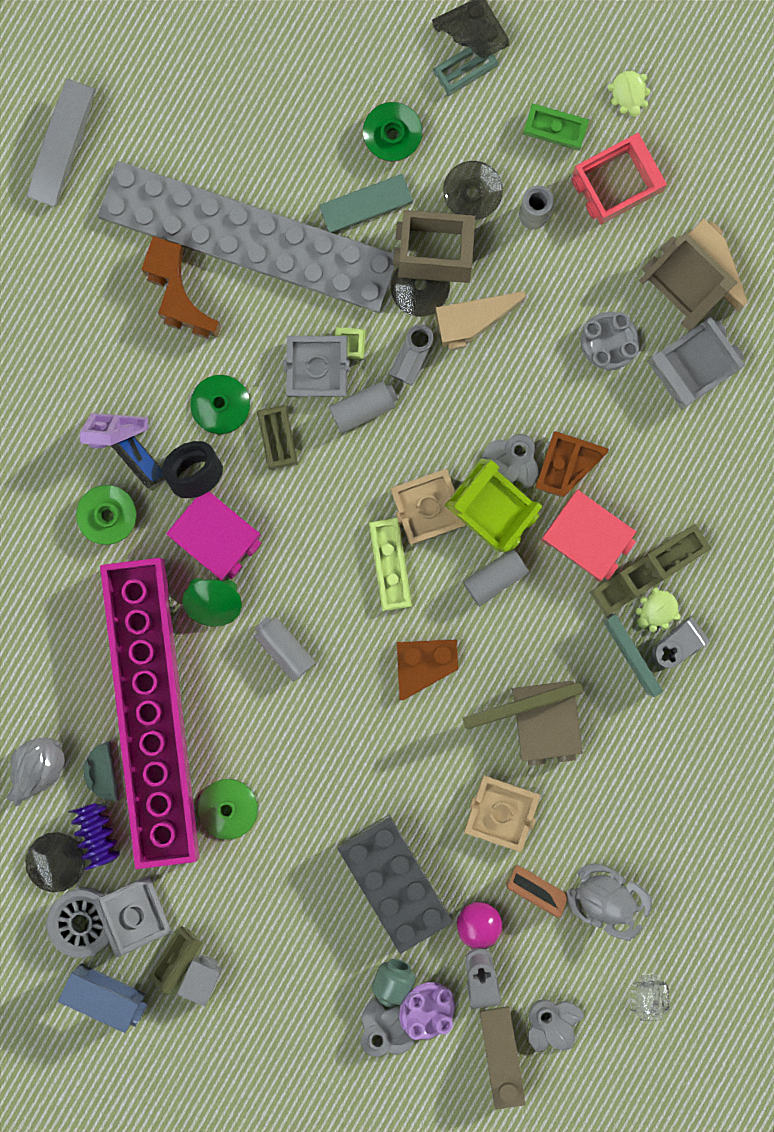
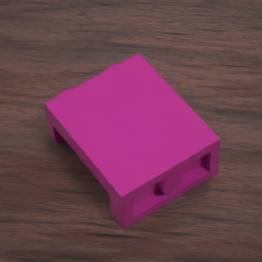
(215, 536)

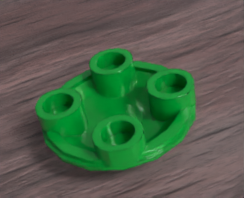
(212, 601)

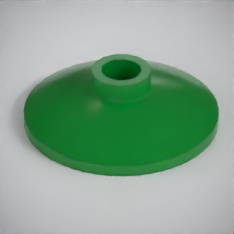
(394, 117)
(222, 419)

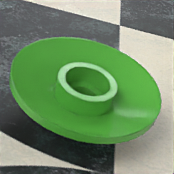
(91, 510)
(243, 809)

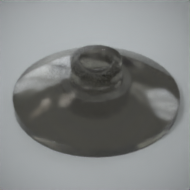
(473, 176)
(415, 301)

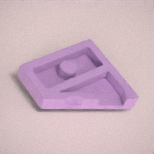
(110, 429)

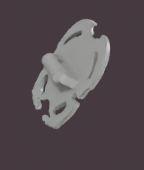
(608, 901)

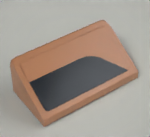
(537, 891)

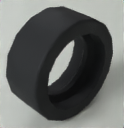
(201, 481)

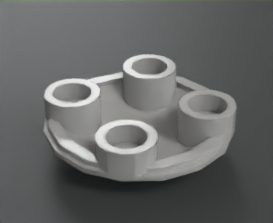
(610, 340)

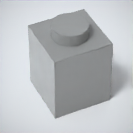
(200, 979)

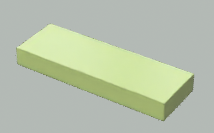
(390, 564)

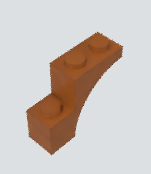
(164, 266)

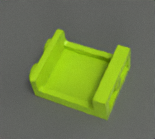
(493, 507)

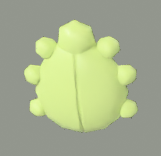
(629, 92)
(657, 610)

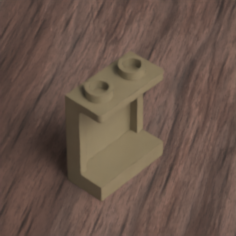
(688, 278)
(548, 729)

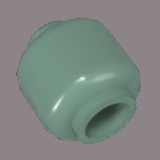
(393, 982)

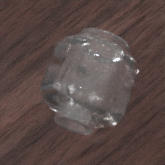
(649, 998)

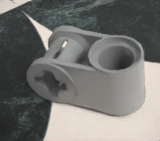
(683, 641)
(482, 979)

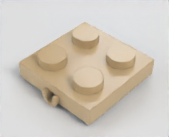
(422, 507)
(502, 813)

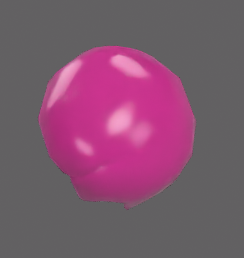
(479, 925)

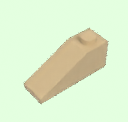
(711, 240)
(468, 320)

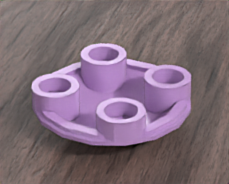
(427, 1011)

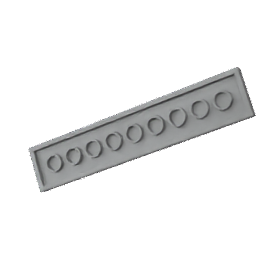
(248, 236)

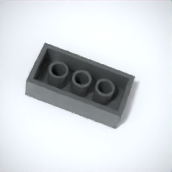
(394, 884)

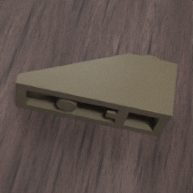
(502, 1058)

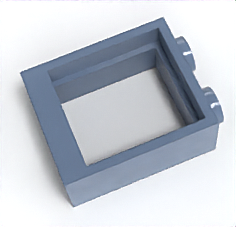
(103, 998)

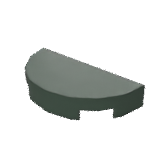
(100, 772)

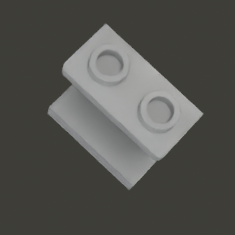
(697, 362)

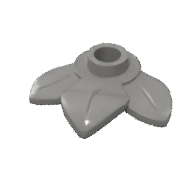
(512, 465)
(386, 1025)
(555, 1028)

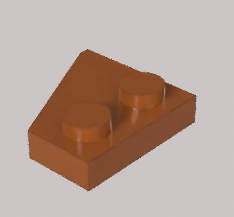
(567, 463)
(424, 664)

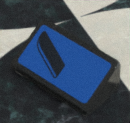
(140, 462)

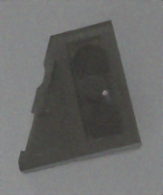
(473, 27)

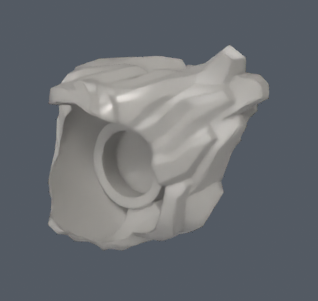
(34, 768)

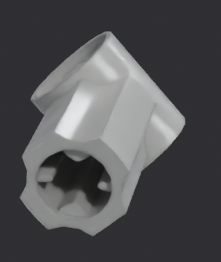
(411, 357)

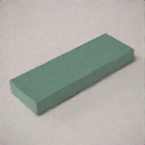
(366, 203)
(632, 655)

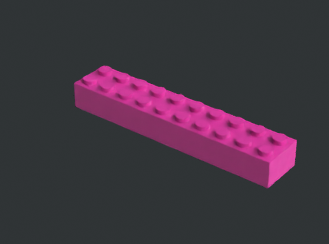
(149, 713)

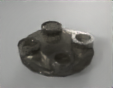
(55, 862)

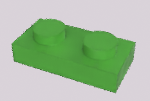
(556, 127)

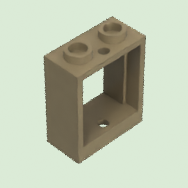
(435, 268)

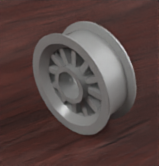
(56, 933)

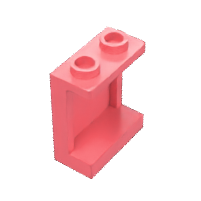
(590, 536)

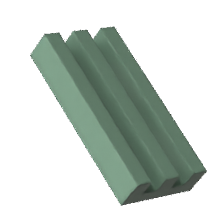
(444, 80)

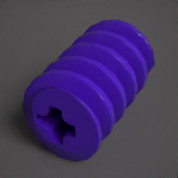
(94, 835)

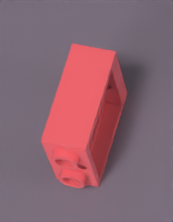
(645, 165)

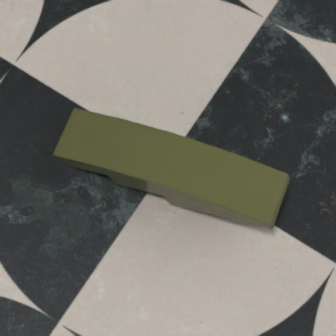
(650, 570)

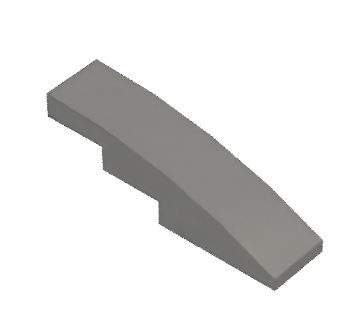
(60, 142)

